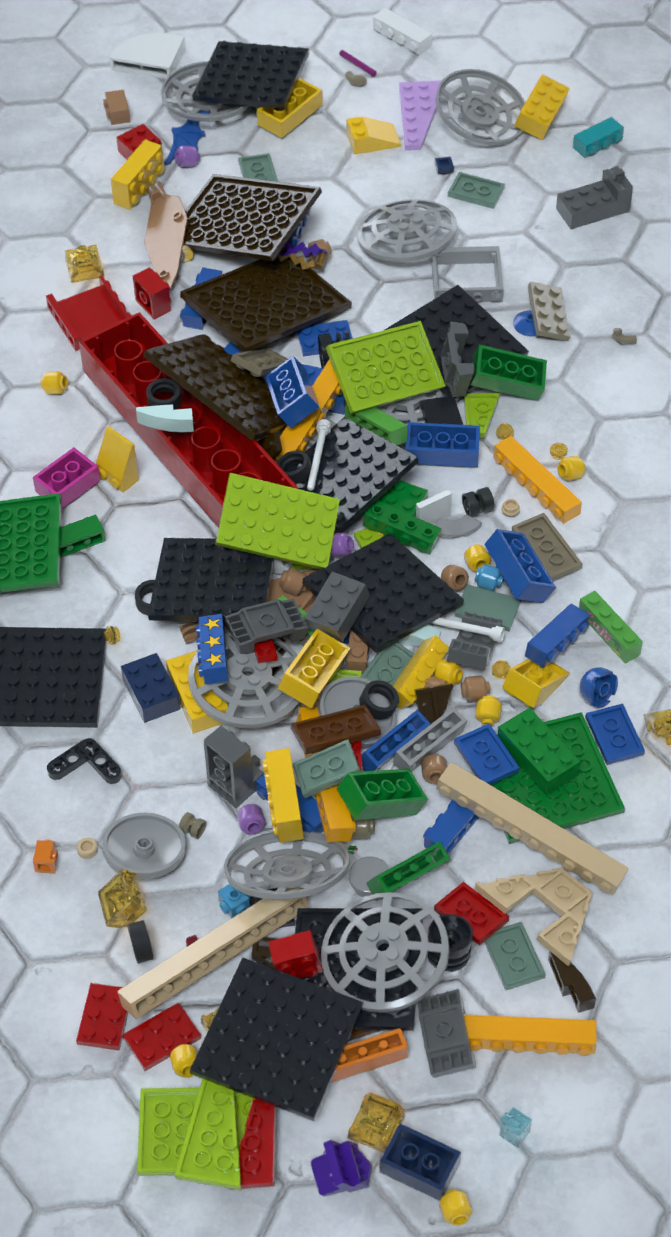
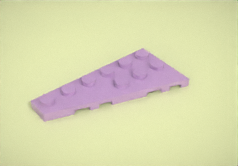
(417, 111)

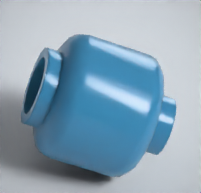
(488, 577)

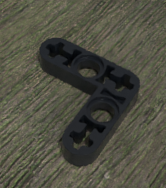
(85, 755)

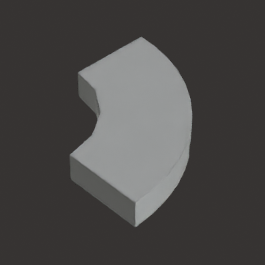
(461, 527)

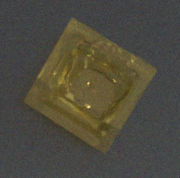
(83, 263)
(659, 724)
(121, 900)
(376, 1122)

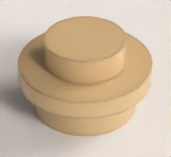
(510, 507)

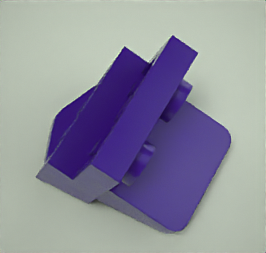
(341, 1168)

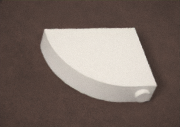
(149, 55)

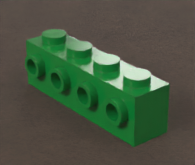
(402, 526)

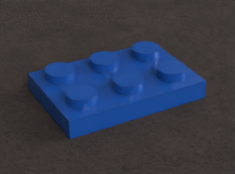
(309, 335)
(614, 734)
(486, 755)

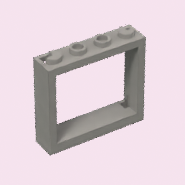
(471, 255)

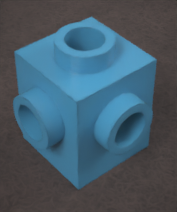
(232, 901)

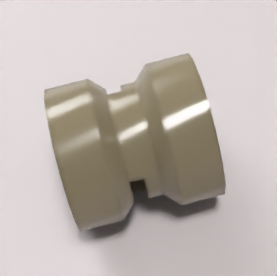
(192, 825)

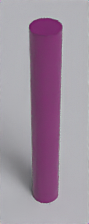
(358, 63)

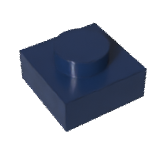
(444, 165)

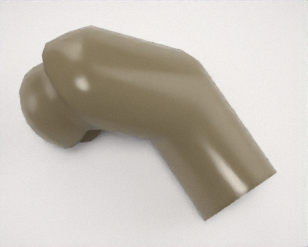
(356, 80)
(618, 336)

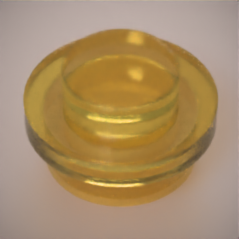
(504, 431)
(558, 450)
(112, 635)
(500, 669)

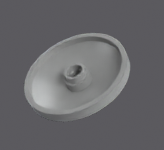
(345, 694)
(144, 845)

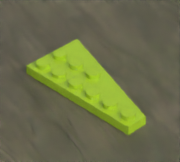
(211, 1140)

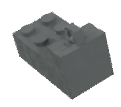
(596, 200)
(230, 766)

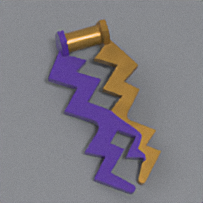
(313, 249)

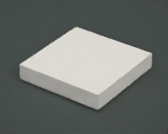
(435, 508)

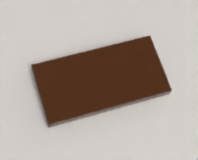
(330, 729)

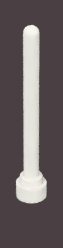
(323, 428)
(495, 633)

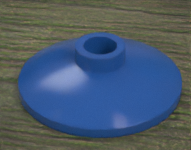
(524, 323)

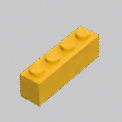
(419, 669)

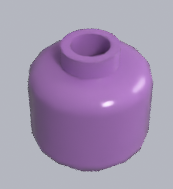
(187, 156)
(341, 545)
(251, 819)

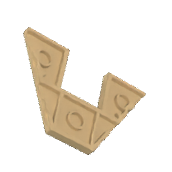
(555, 889)

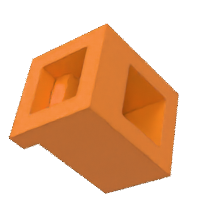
(45, 857)

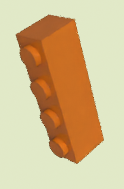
(371, 1054)

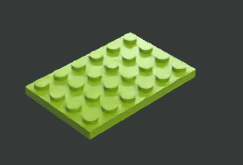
(385, 367)
(277, 521)
(164, 1125)

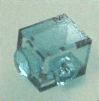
(514, 1127)

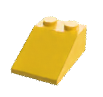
(371, 135)
(117, 460)
(532, 682)

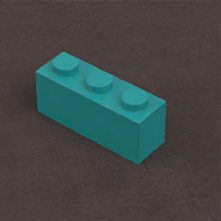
(598, 137)

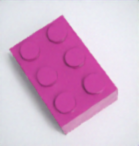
(67, 475)

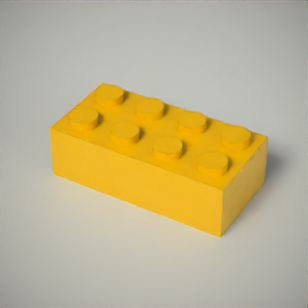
(302, 103)
(542, 107)
(137, 174)
(313, 668)
(178, 672)
(282, 795)

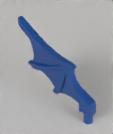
(185, 136)

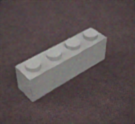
(430, 740)

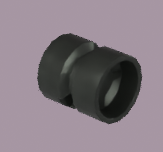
(478, 501)

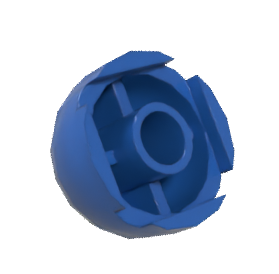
(598, 686)

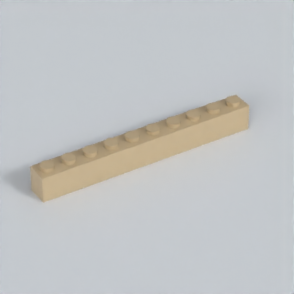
(532, 828)
(207, 953)

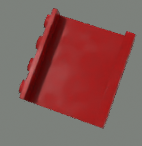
(87, 312)

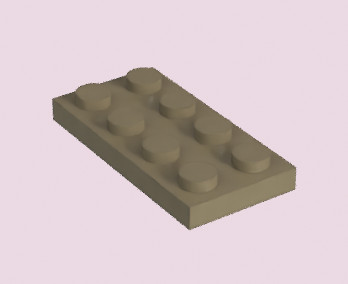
(548, 311)
(258, 361)
(549, 546)

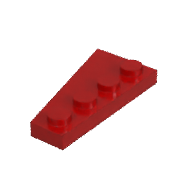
(258, 1147)

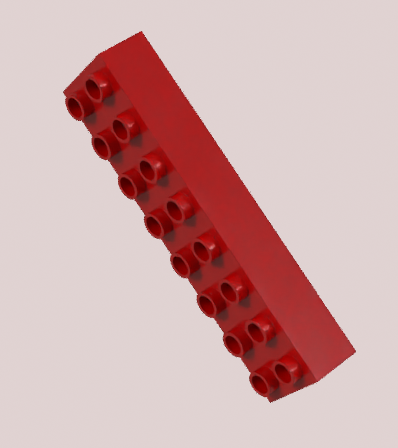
(196, 458)

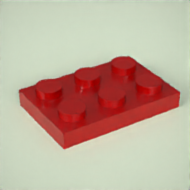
(475, 909)
(102, 1018)
(159, 1035)

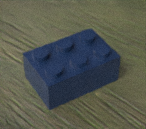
(150, 687)
(420, 1162)

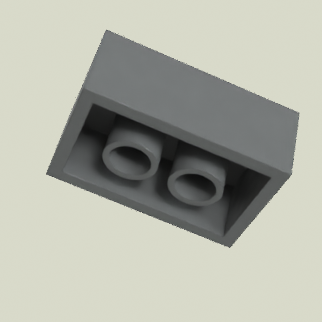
(337, 606)

